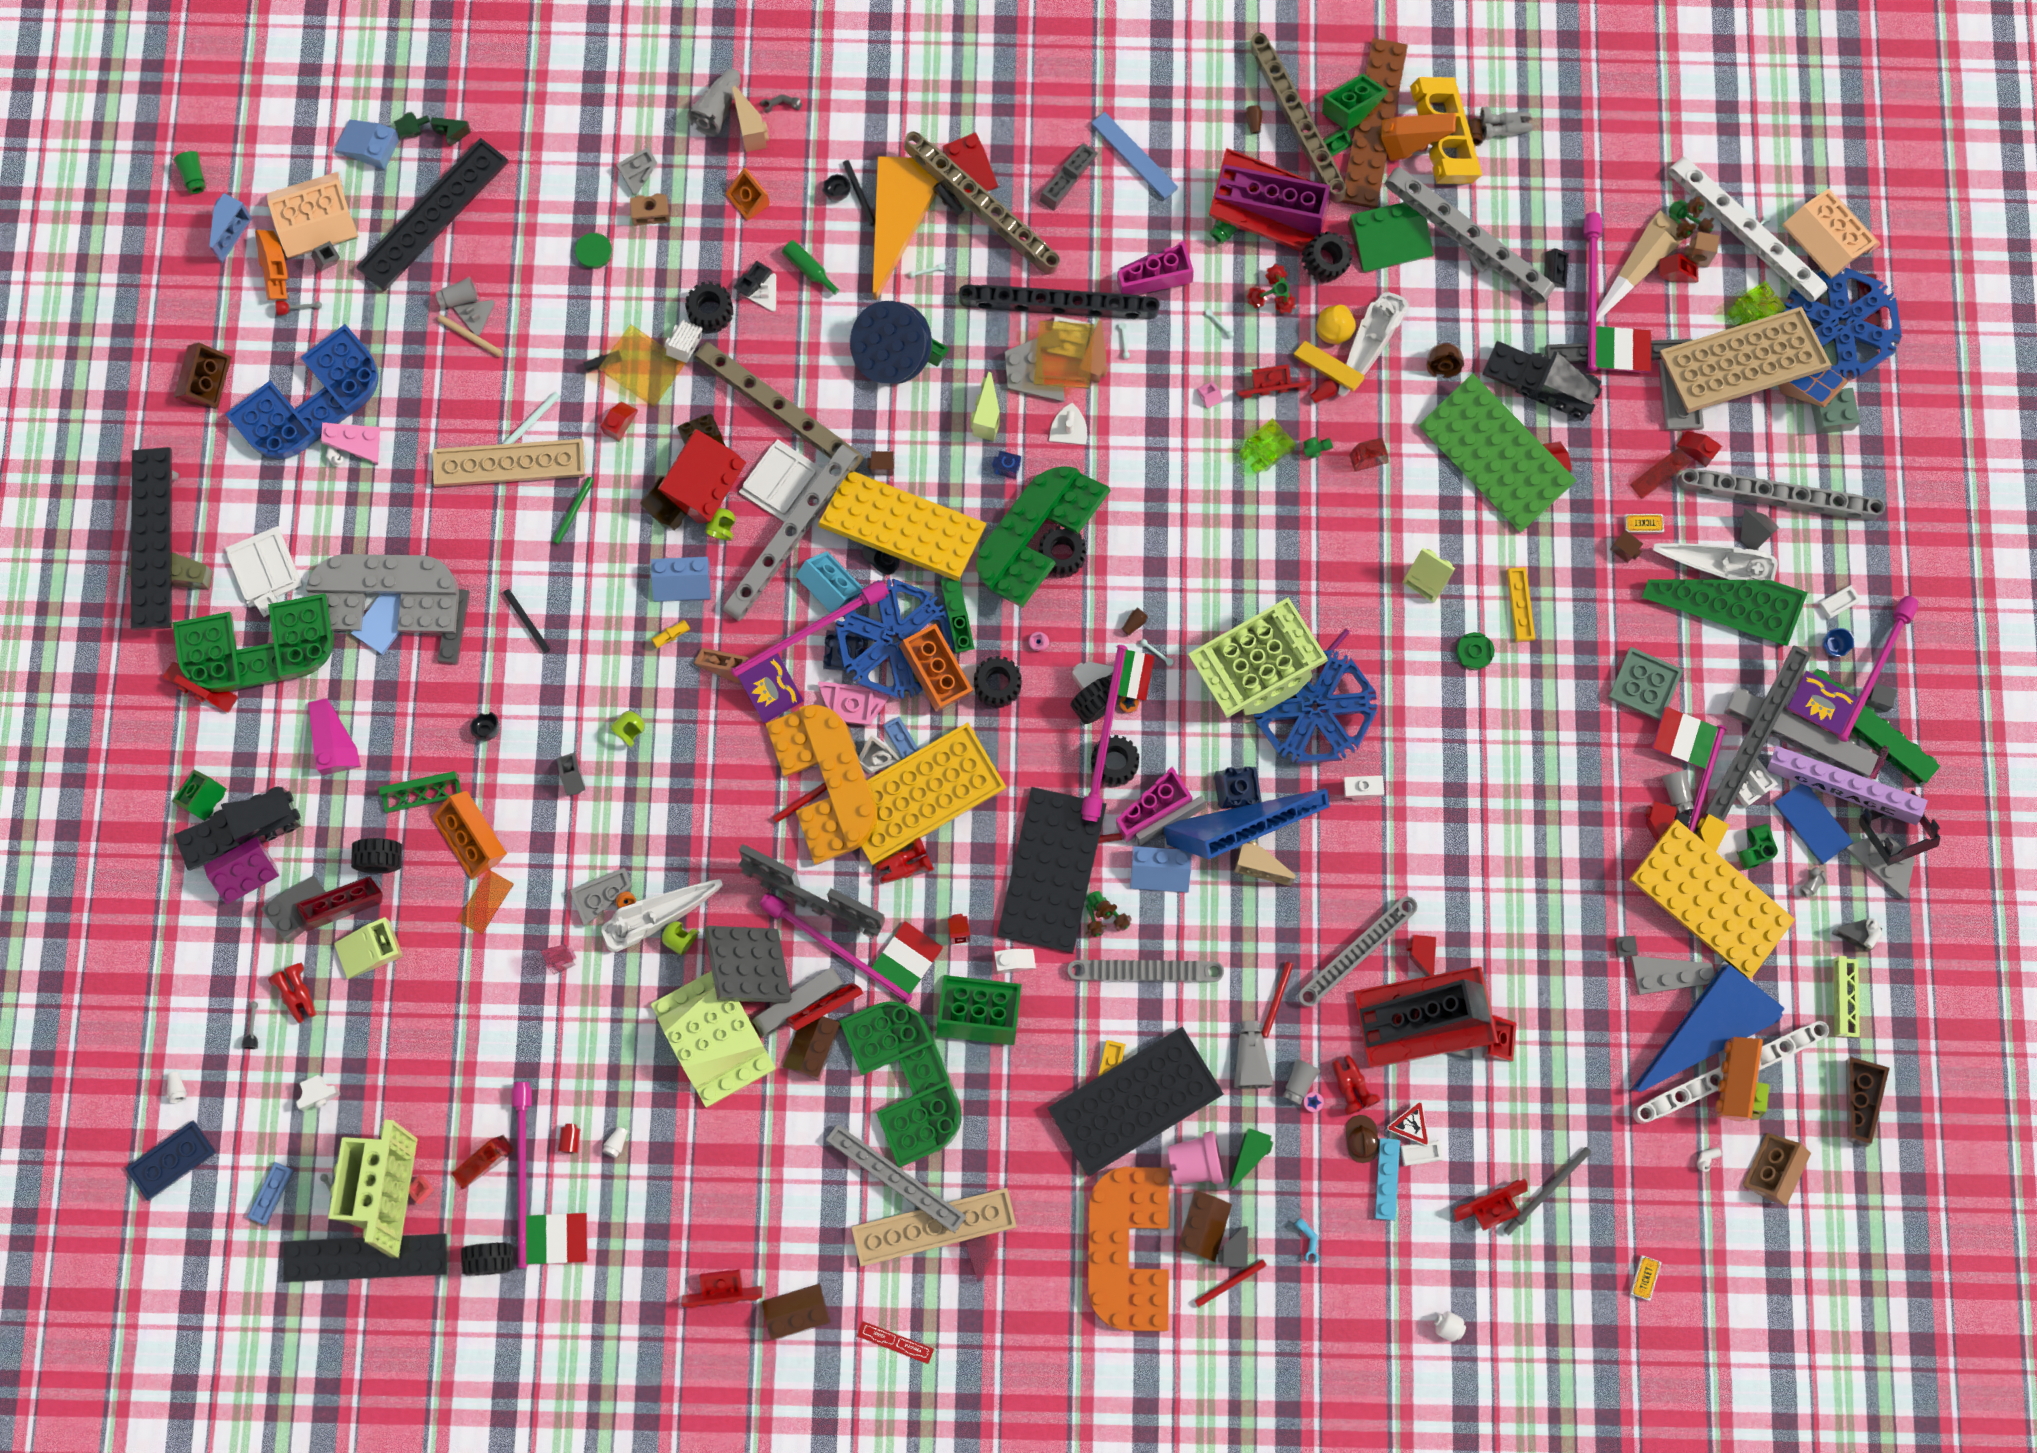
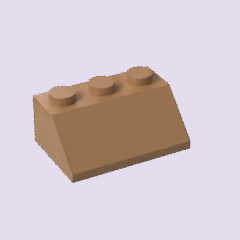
(1777, 1168)

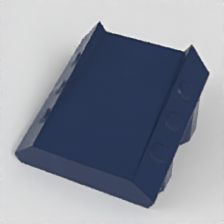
(832, 656)
(1237, 787)

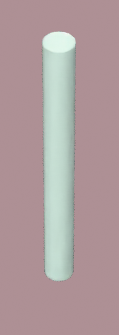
(533, 418)

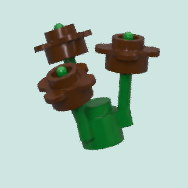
(1680, 210)
(1104, 910)

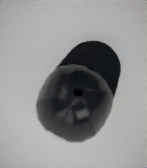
(881, 561)

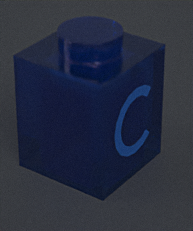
(1007, 464)

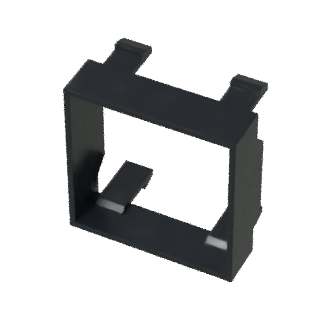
(1906, 852)

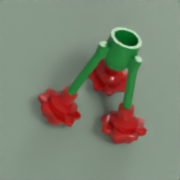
(1284, 301)

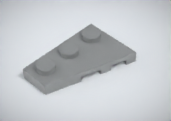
(599, 894)

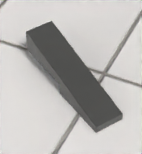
(1068, 176)

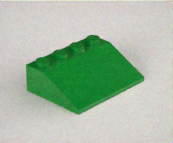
(1390, 236)
(978, 1010)

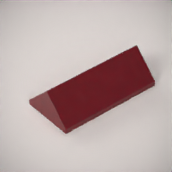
(339, 903)

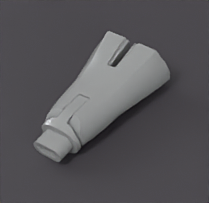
(1252, 1060)

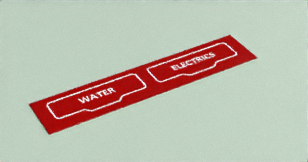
(895, 1342)

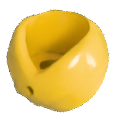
(1335, 324)

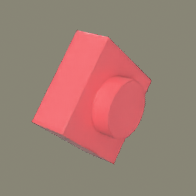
(420, 1189)

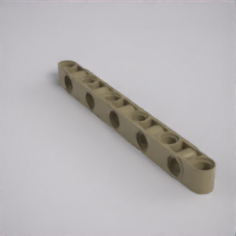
(1297, 116)
(981, 202)
(768, 398)

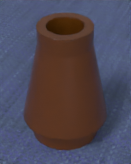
(1254, 118)
(1476, 131)
(1135, 620)

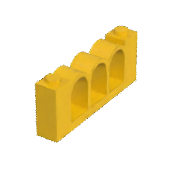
(1446, 169)

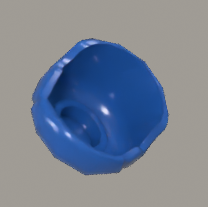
(1838, 642)

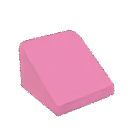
(1210, 394)

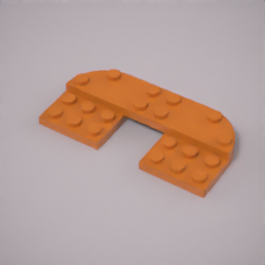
(1117, 1294)

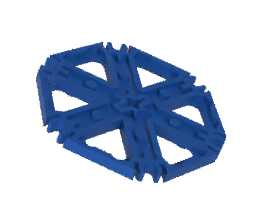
(1857, 312)
(881, 631)
(1326, 722)

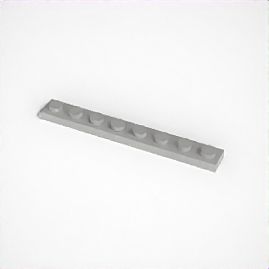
(896, 1178)

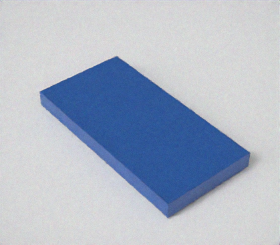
(1813, 823)

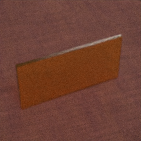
(485, 902)

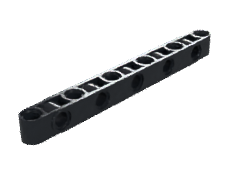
(1059, 301)

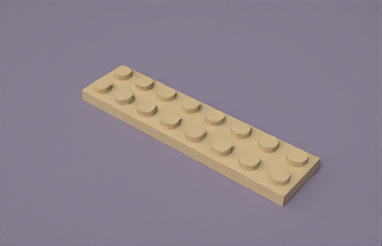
(508, 462)
(920, 1232)

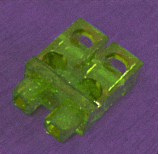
(1756, 305)
(1267, 446)

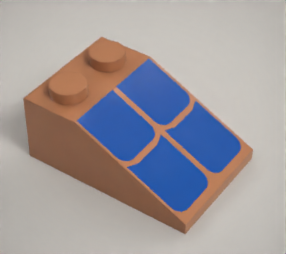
(1815, 388)

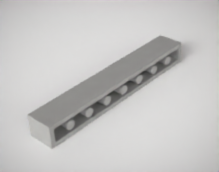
(1805, 735)

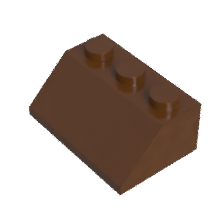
(202, 376)
(812, 1047)
(1204, 1226)
(795, 1312)

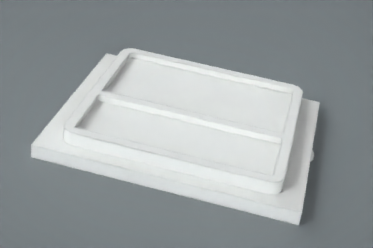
(780, 480)
(263, 565)

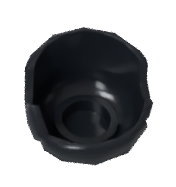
(836, 187)
(485, 726)

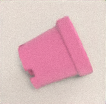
(1196, 1160)

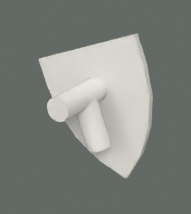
(1069, 427)

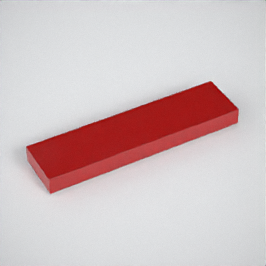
(824, 1006)

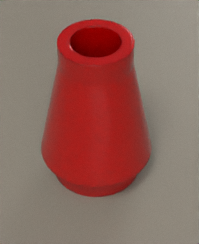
(1324, 391)

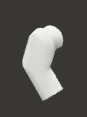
(333, 456)
(1874, 933)
(1705, 1158)

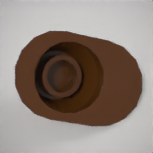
(1362, 1138)

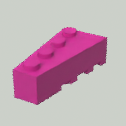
(1157, 272)
(1159, 801)

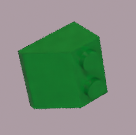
(199, 795)

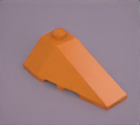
(1412, 133)

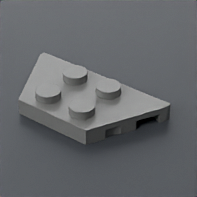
(1895, 876)

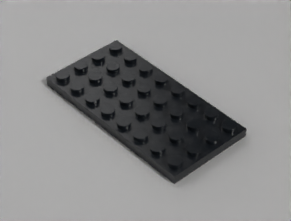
(1050, 872)
(1135, 1101)

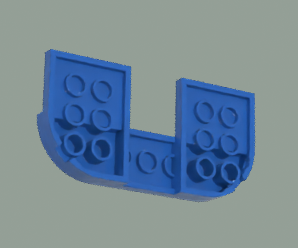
(348, 381)

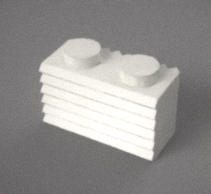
(683, 341)

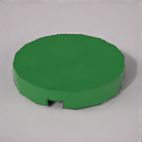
(593, 250)
(1475, 651)

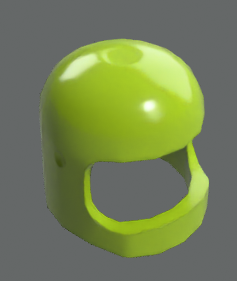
(721, 525)
(628, 726)
(677, 938)

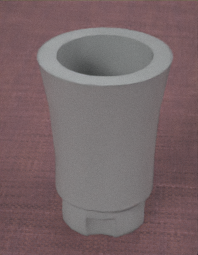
(457, 294)
(1678, 790)
(1300, 1081)

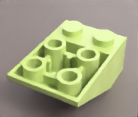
(987, 415)
(1429, 574)
(368, 948)

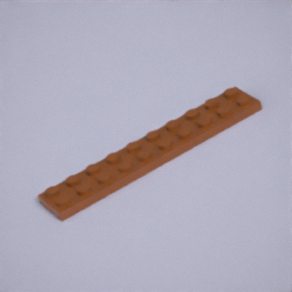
(1367, 150)

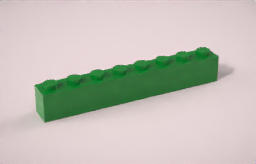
(1902, 753)

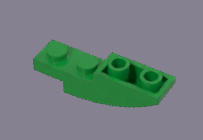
(957, 615)

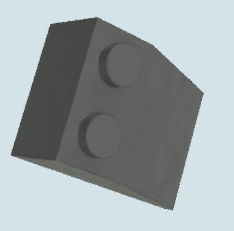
(283, 911)

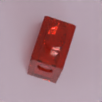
(1371, 454)

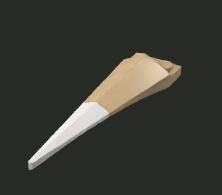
(1655, 243)

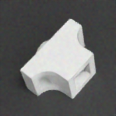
(1363, 787)
(316, 1093)

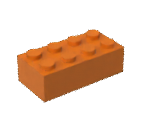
(935, 667)

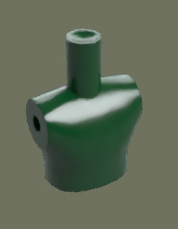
(409, 125)

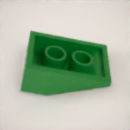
(1353, 101)
(1252, 1150)

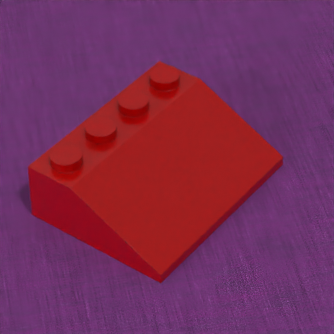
(701, 476)

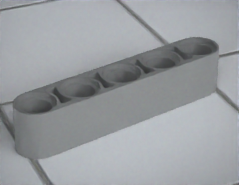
(801, 998)

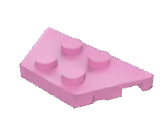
(852, 702)

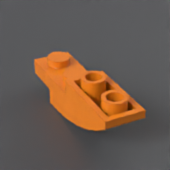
(273, 264)

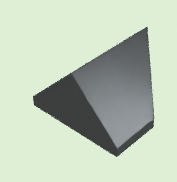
(1756, 529)

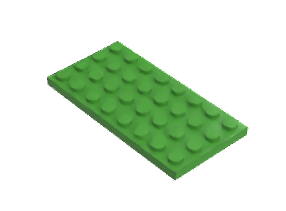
(1497, 453)

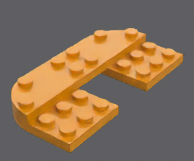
(823, 738)

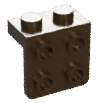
(705, 424)
(662, 508)

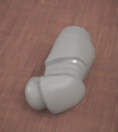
(1814, 883)

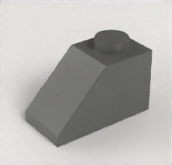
(571, 774)
(1854, 933)
(1235, 1251)

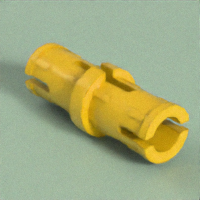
(670, 634)

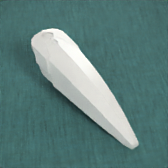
(1374, 332)
(1722, 560)
(650, 915)

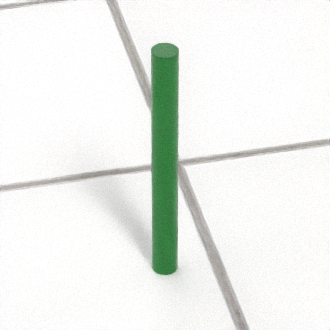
(573, 510)

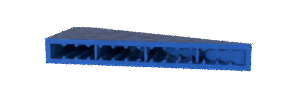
(1227, 829)
(1724, 1010)

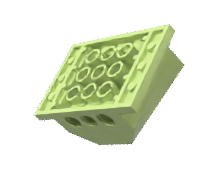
(1259, 661)
(712, 1040)
(375, 1185)

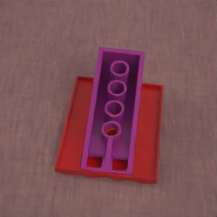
(1269, 201)

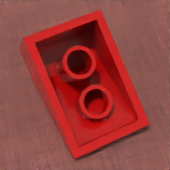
(972, 159)

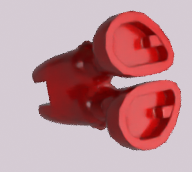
(898, 865)
(297, 999)
(1350, 1079)

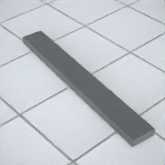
(1579, 351)

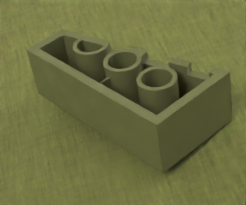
(188, 573)

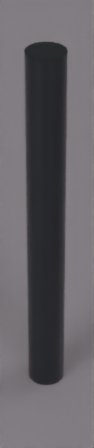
(859, 193)
(526, 620)

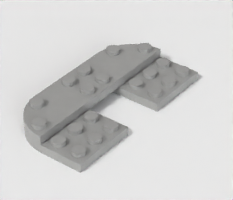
(425, 586)

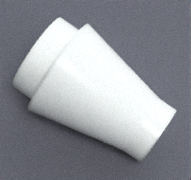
(175, 1089)
(615, 1143)

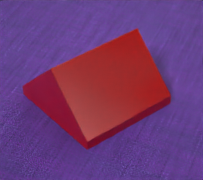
(1506, 1037)

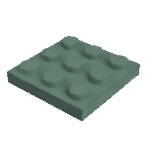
(1645, 683)

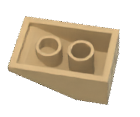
(752, 128)
(1258, 863)

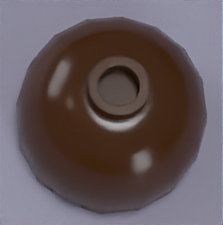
(1445, 359)

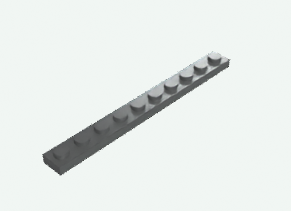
(1758, 733)

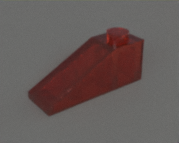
(1661, 473)
(483, 1161)

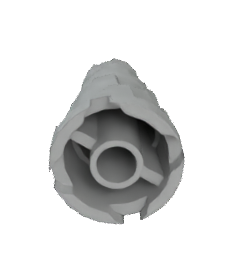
(714, 104)

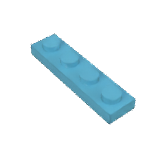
(1387, 1179)

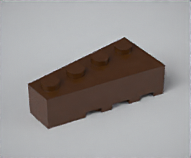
(1864, 1097)

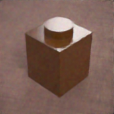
(881, 463)
(1627, 546)

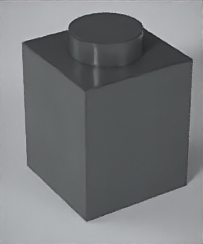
(325, 256)
(1881, 697)

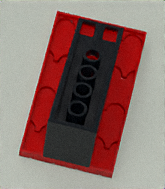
(1425, 1017)

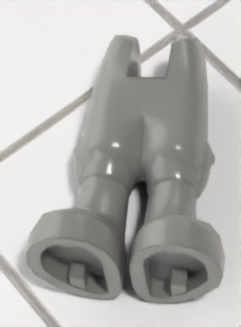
(1512, 123)

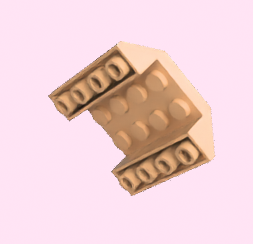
(311, 215)
(1830, 232)

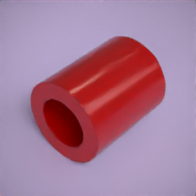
(569, 1139)

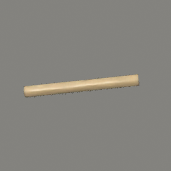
(469, 335)

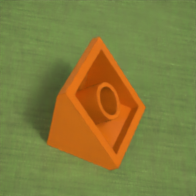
(748, 195)

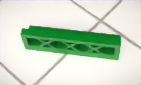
(416, 785)

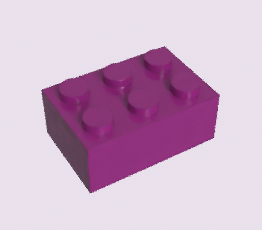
(241, 870)

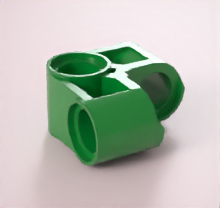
(1761, 839)

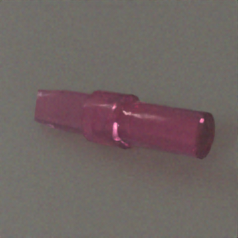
(1880, 762)

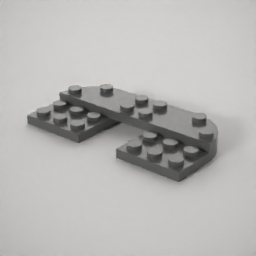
(785, 880)

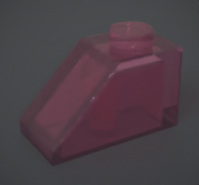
(559, 958)
(981, 1255)

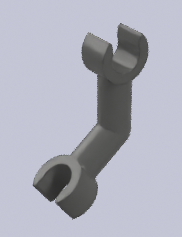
(794, 102)

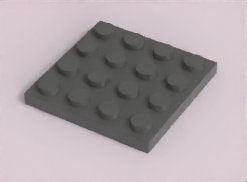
(747, 964)

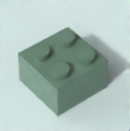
(1838, 415)

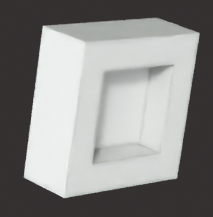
(263, 601)

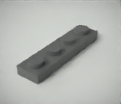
(451, 642)

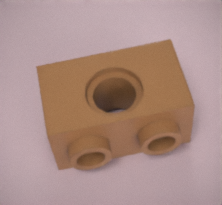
(658, 214)
(1702, 248)

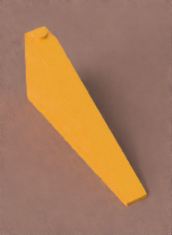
(901, 204)

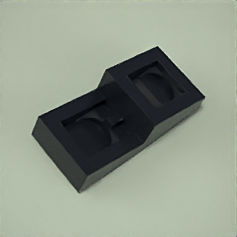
(751, 282)

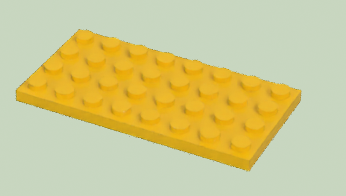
(902, 525)
(929, 791)
(1712, 899)

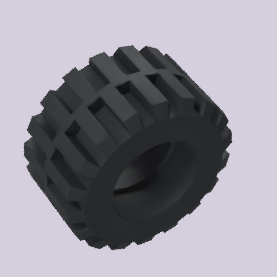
(1338, 250)
(707, 293)
(1068, 538)
(997, 666)
(1092, 700)
(1122, 775)
(376, 855)
(487, 1259)

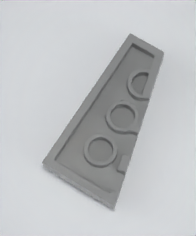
(1663, 975)

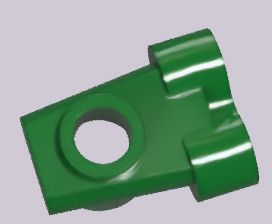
(1314, 448)

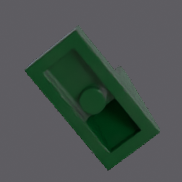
(454, 128)

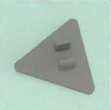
(475, 314)

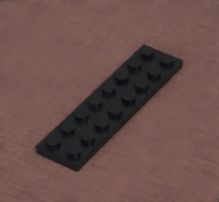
(358, 1260)

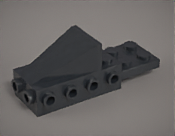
(1544, 379)
(237, 823)

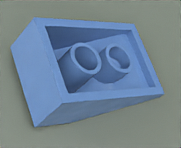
(368, 142)
(228, 224)

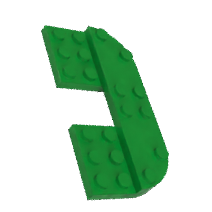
(1056, 495)
(299, 646)
(933, 1113)

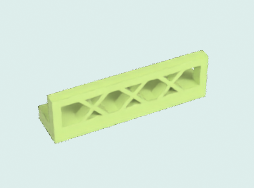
(1841, 997)

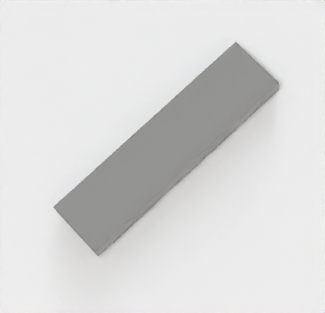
(1182, 813)

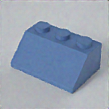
(681, 579)
(1160, 869)

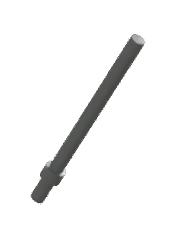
(1522, 1217)

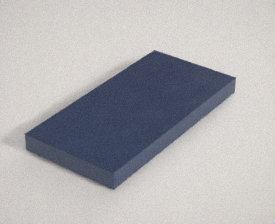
(170, 1160)

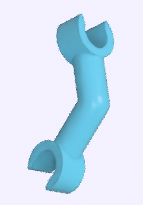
(1303, 1226)

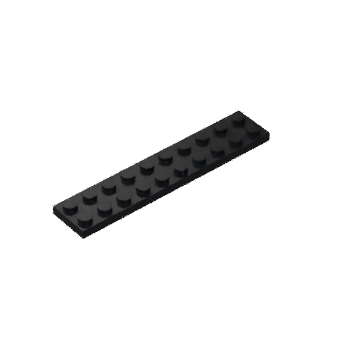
(432, 214)
(151, 539)

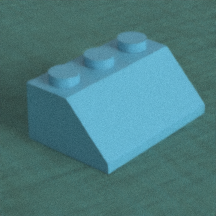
(828, 581)

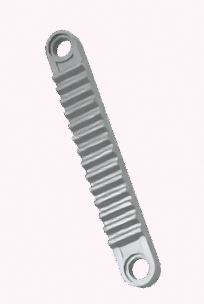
(1357, 951)
(1145, 971)

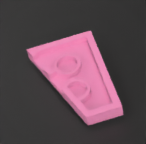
(355, 439)

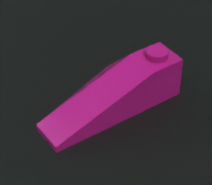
(331, 742)

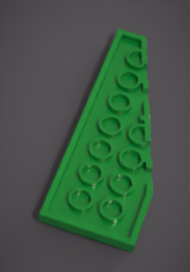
(1751, 606)

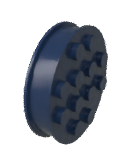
(890, 342)

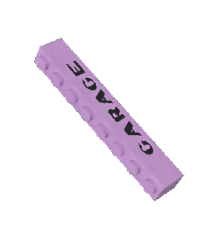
(1847, 785)

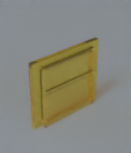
(1064, 354)
(641, 366)

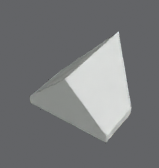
(877, 755)

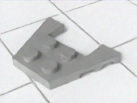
(1021, 372)

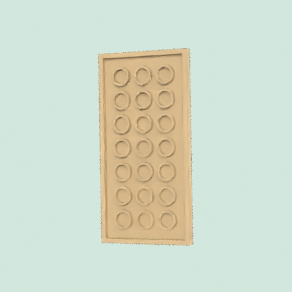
(1745, 359)

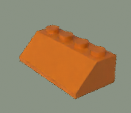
(469, 834)
(1739, 1078)

